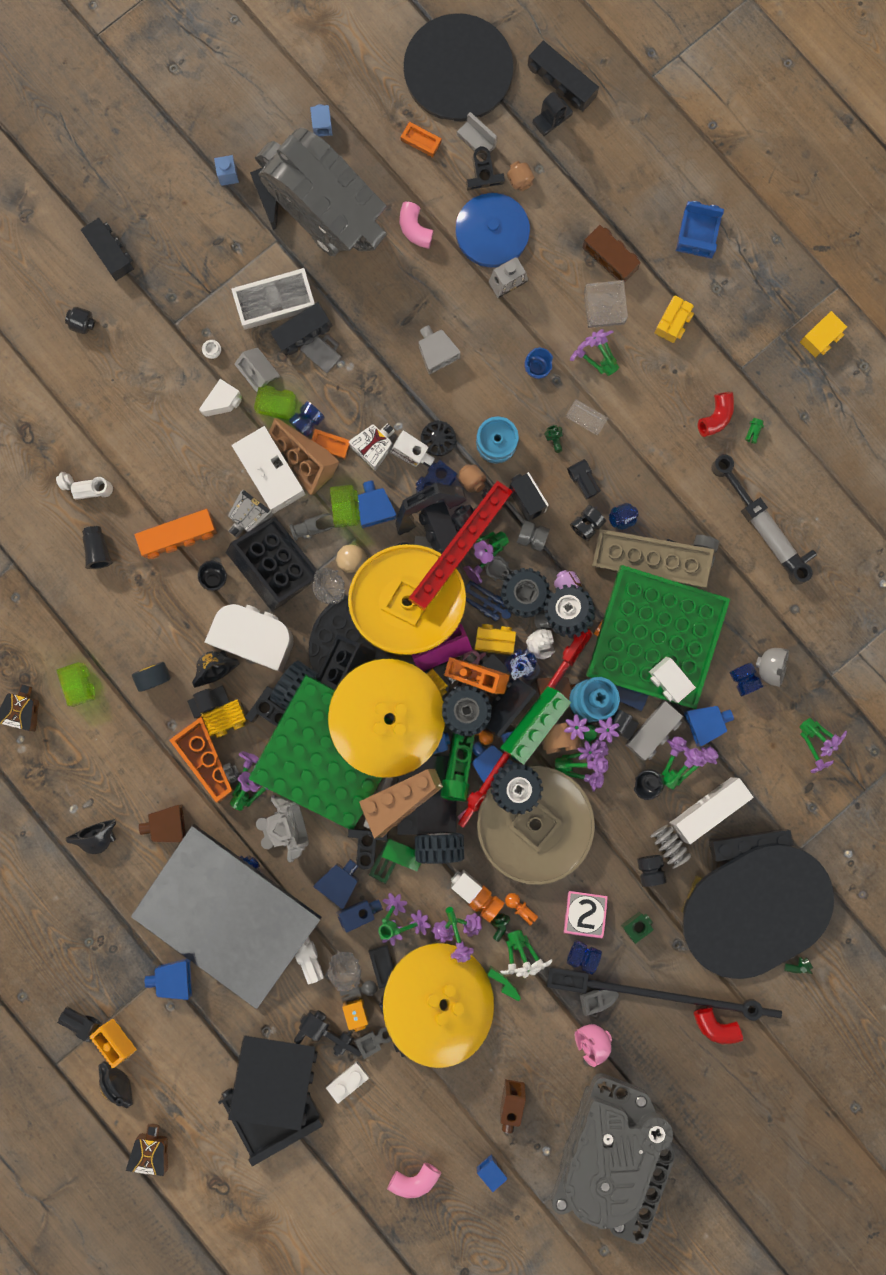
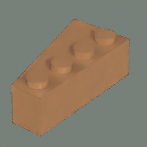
(393, 804)

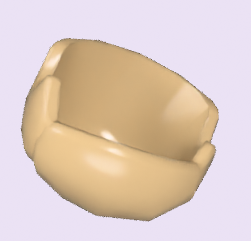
(350, 558)

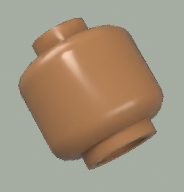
(520, 176)
(472, 478)

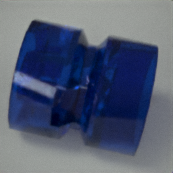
(306, 419)
(746, 679)
(584, 957)

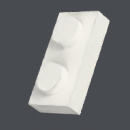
(347, 1082)

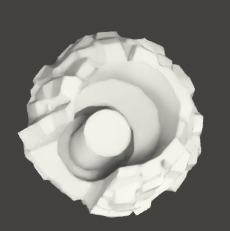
(541, 643)

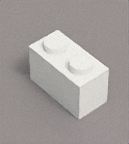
(671, 680)
(465, 885)

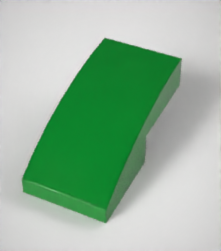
(401, 854)
(507, 987)

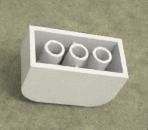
(251, 635)

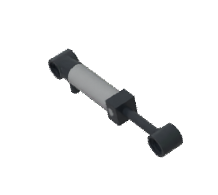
(767, 527)

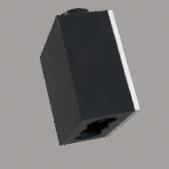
(528, 496)

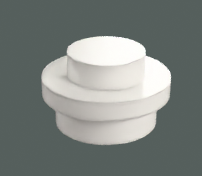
(211, 349)
(64, 481)

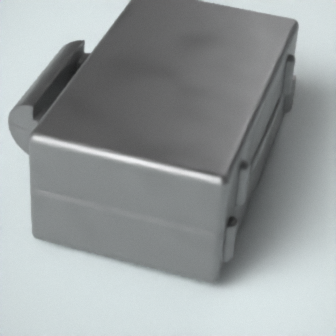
(322, 353)

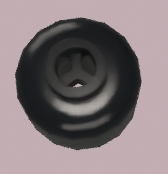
(79, 320)

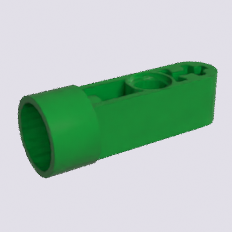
(456, 786)

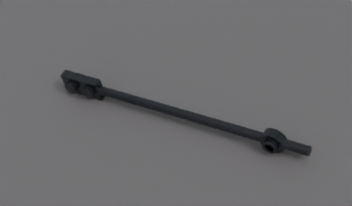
(578, 982)

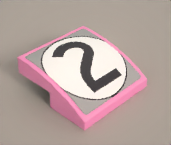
(585, 914)

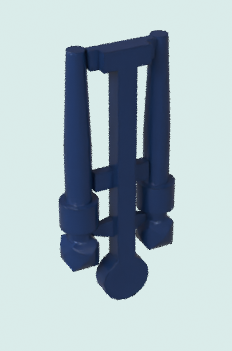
(487, 612)

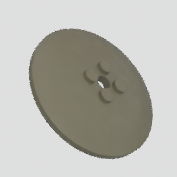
(543, 853)

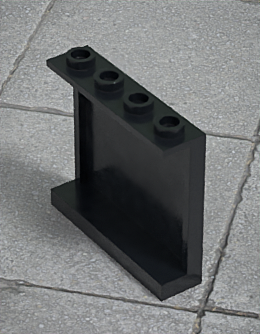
(272, 1083)
(264, 1140)

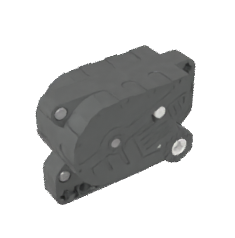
(322, 193)
(613, 1160)

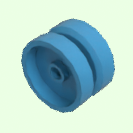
(501, 429)
(594, 699)

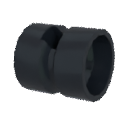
(594, 520)
(651, 870)

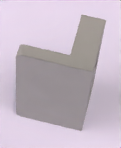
(476, 134)
(256, 368)

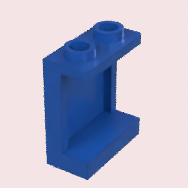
(699, 229)

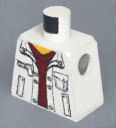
(373, 444)
(403, 449)

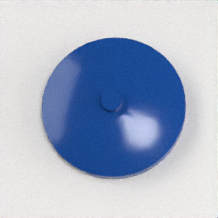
(492, 229)

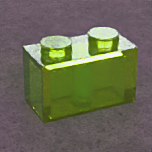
(275, 403)
(343, 506)
(76, 684)

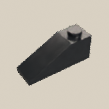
(268, 201)

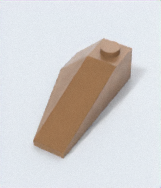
(308, 459)

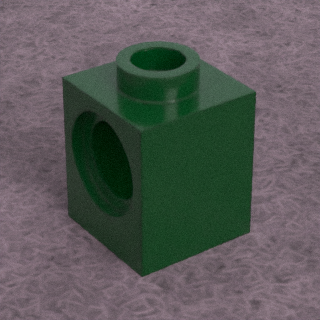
(628, 927)

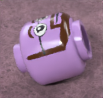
(567, 578)

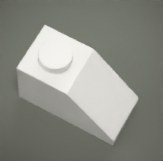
(221, 399)

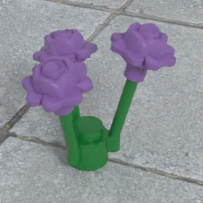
(694, 757)
(599, 765)

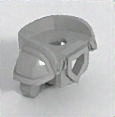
(284, 828)

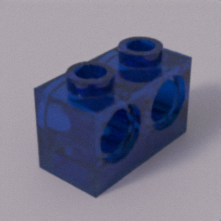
(431, 477)

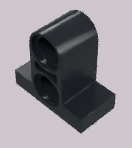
(553, 113)
(483, 166)
(208, 700)
(271, 714)
(626, 724)
(364, 849)

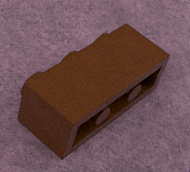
(611, 254)

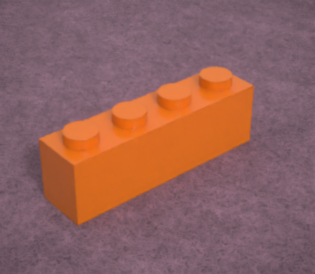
(176, 534)

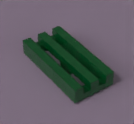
(378, 877)

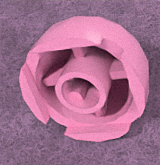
(595, 1043)

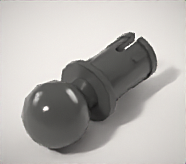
(368, 988)

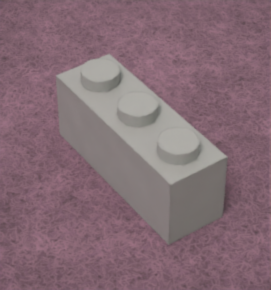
(654, 731)

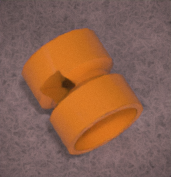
(486, 904)

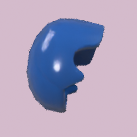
(538, 363)

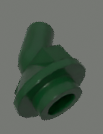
(553, 433)
(500, 921)
(804, 966)

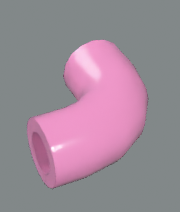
(411, 228)
(414, 1186)

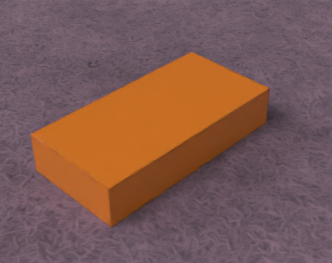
(421, 139)
(334, 444)

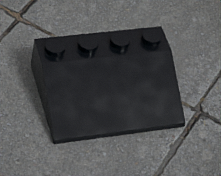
(272, 563)
(435, 814)

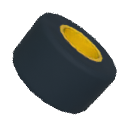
(151, 676)

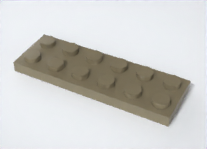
(658, 557)

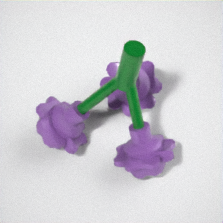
(444, 932)

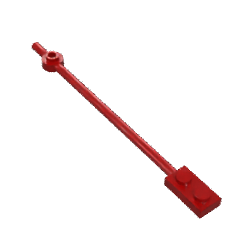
(570, 655)

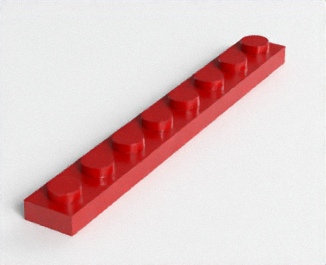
(460, 546)

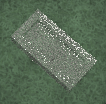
(586, 417)

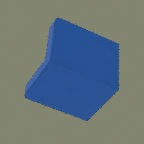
(491, 1173)

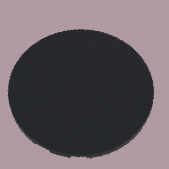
(458, 67)

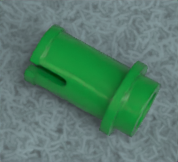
(755, 428)

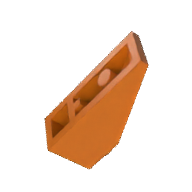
(477, 675)

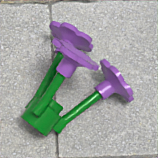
(485, 553)
(241, 797)

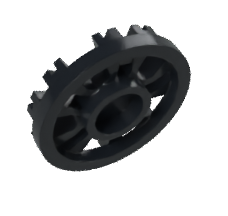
(438, 438)

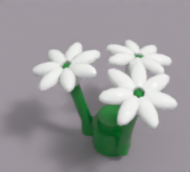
(518, 942)

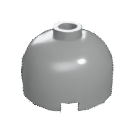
(773, 665)

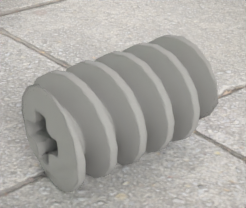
(671, 846)

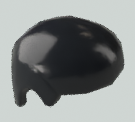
(212, 575)
(649, 784)

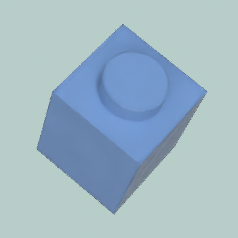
(321, 120)
(226, 170)

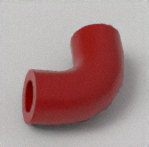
(720, 418)
(714, 1031)

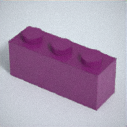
(453, 647)

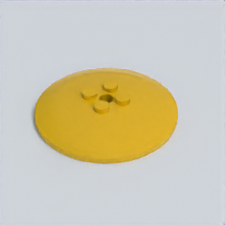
(378, 597)
(359, 713)
(414, 1013)

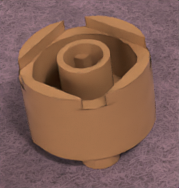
(558, 738)

